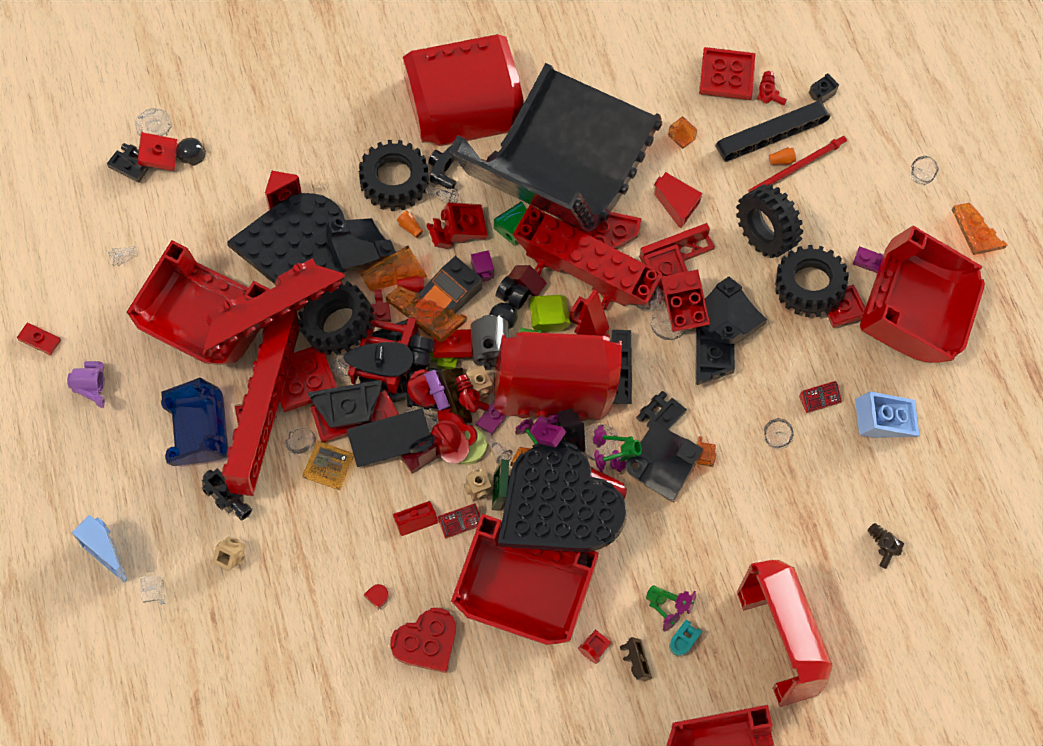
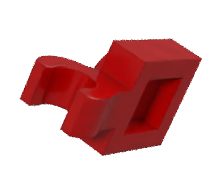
(437, 234)
(381, 308)

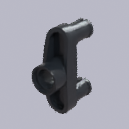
(441, 163)

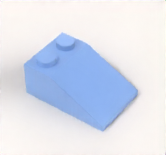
(886, 416)
(95, 539)

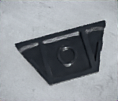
(712, 358)
(347, 404)

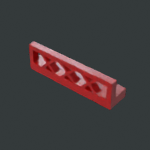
(683, 239)

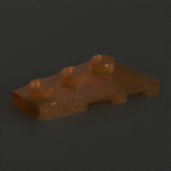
(976, 232)
(397, 266)

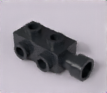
(221, 495)

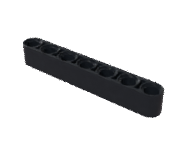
(772, 131)

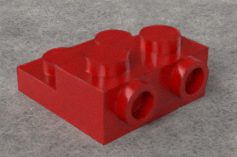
(463, 222)

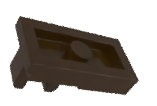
(638, 658)

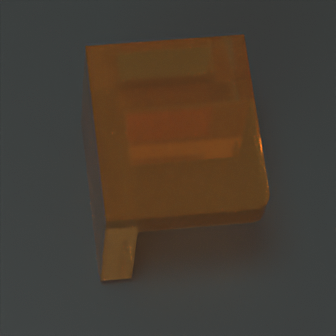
(682, 132)
(709, 456)

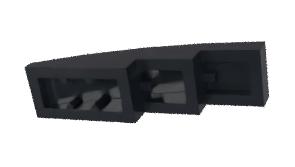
(624, 390)

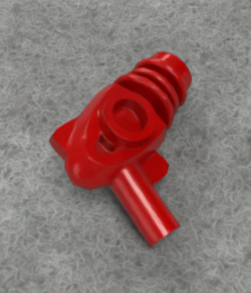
(768, 91)
(469, 397)

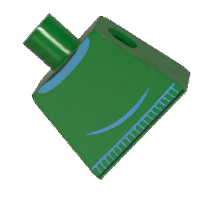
(508, 221)

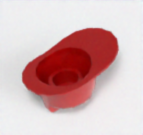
(450, 441)

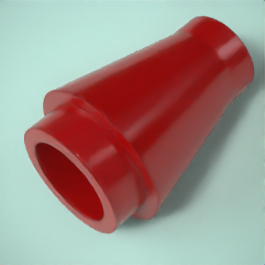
(412, 283)

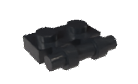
(125, 164)
(666, 416)

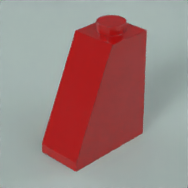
(677, 198)

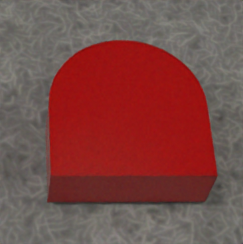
(377, 595)

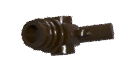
(887, 542)

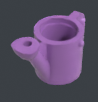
(88, 381)

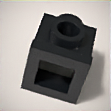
(823, 88)

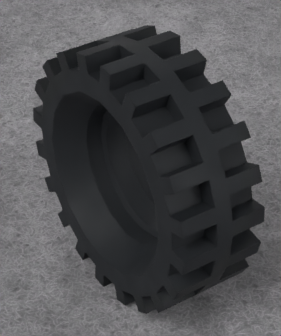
(393, 195)
(779, 212)
(807, 300)
(316, 313)

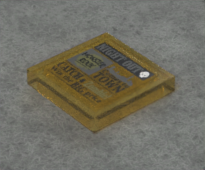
(328, 465)

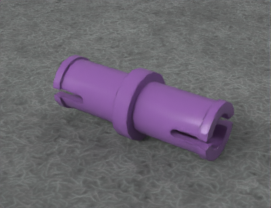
(436, 390)

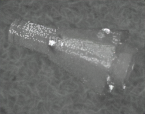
(444, 195)
(498, 449)

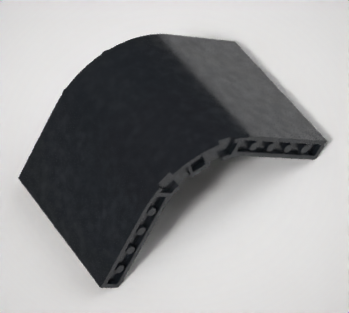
(566, 150)

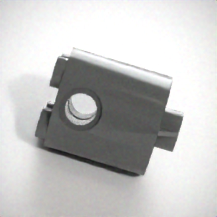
(486, 339)

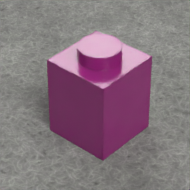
(482, 265)

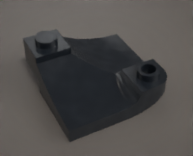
(356, 243)
(731, 313)
(664, 461)

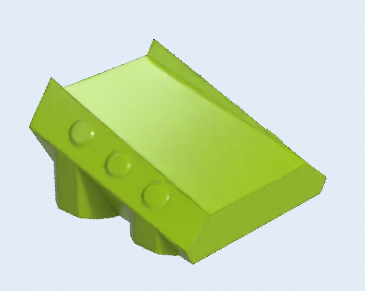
(549, 313)

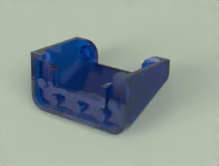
(197, 423)

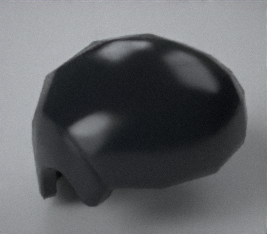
(190, 151)
(505, 311)

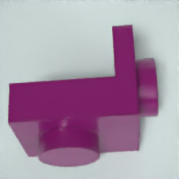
(547, 433)

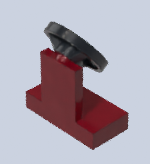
(422, 455)

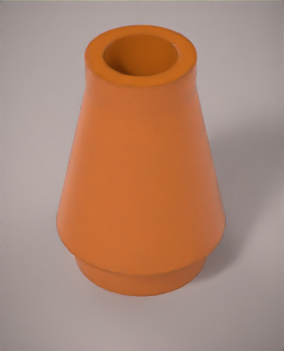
(784, 156)
(410, 224)

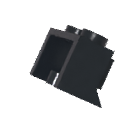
(574, 428)

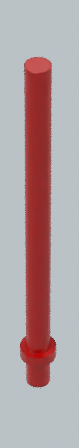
(834, 144)

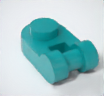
(680, 643)

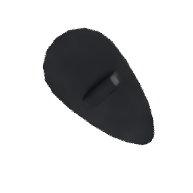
(381, 359)

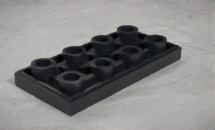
(387, 437)

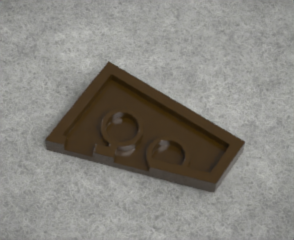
(448, 380)

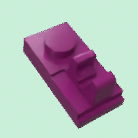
(868, 259)

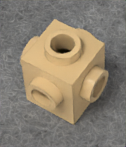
(481, 381)
(478, 485)
(229, 553)

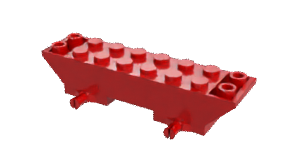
(567, 249)
(292, 291)

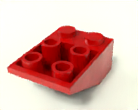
(684, 300)

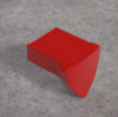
(594, 646)

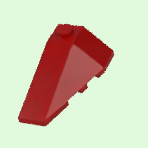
(592, 317)

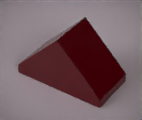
(528, 277)

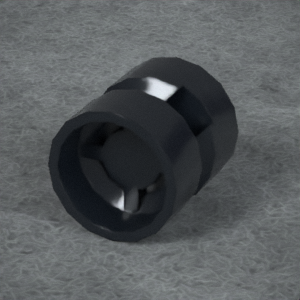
(517, 297)
(420, 349)

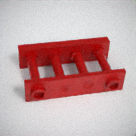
(407, 331)

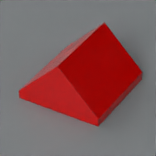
(280, 187)

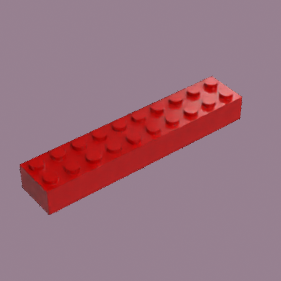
(260, 405)

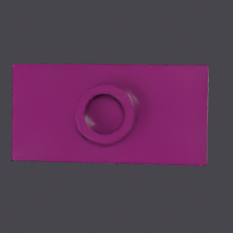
(490, 420)

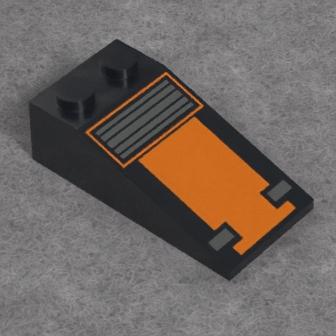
(452, 286)

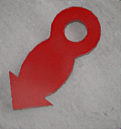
(448, 415)

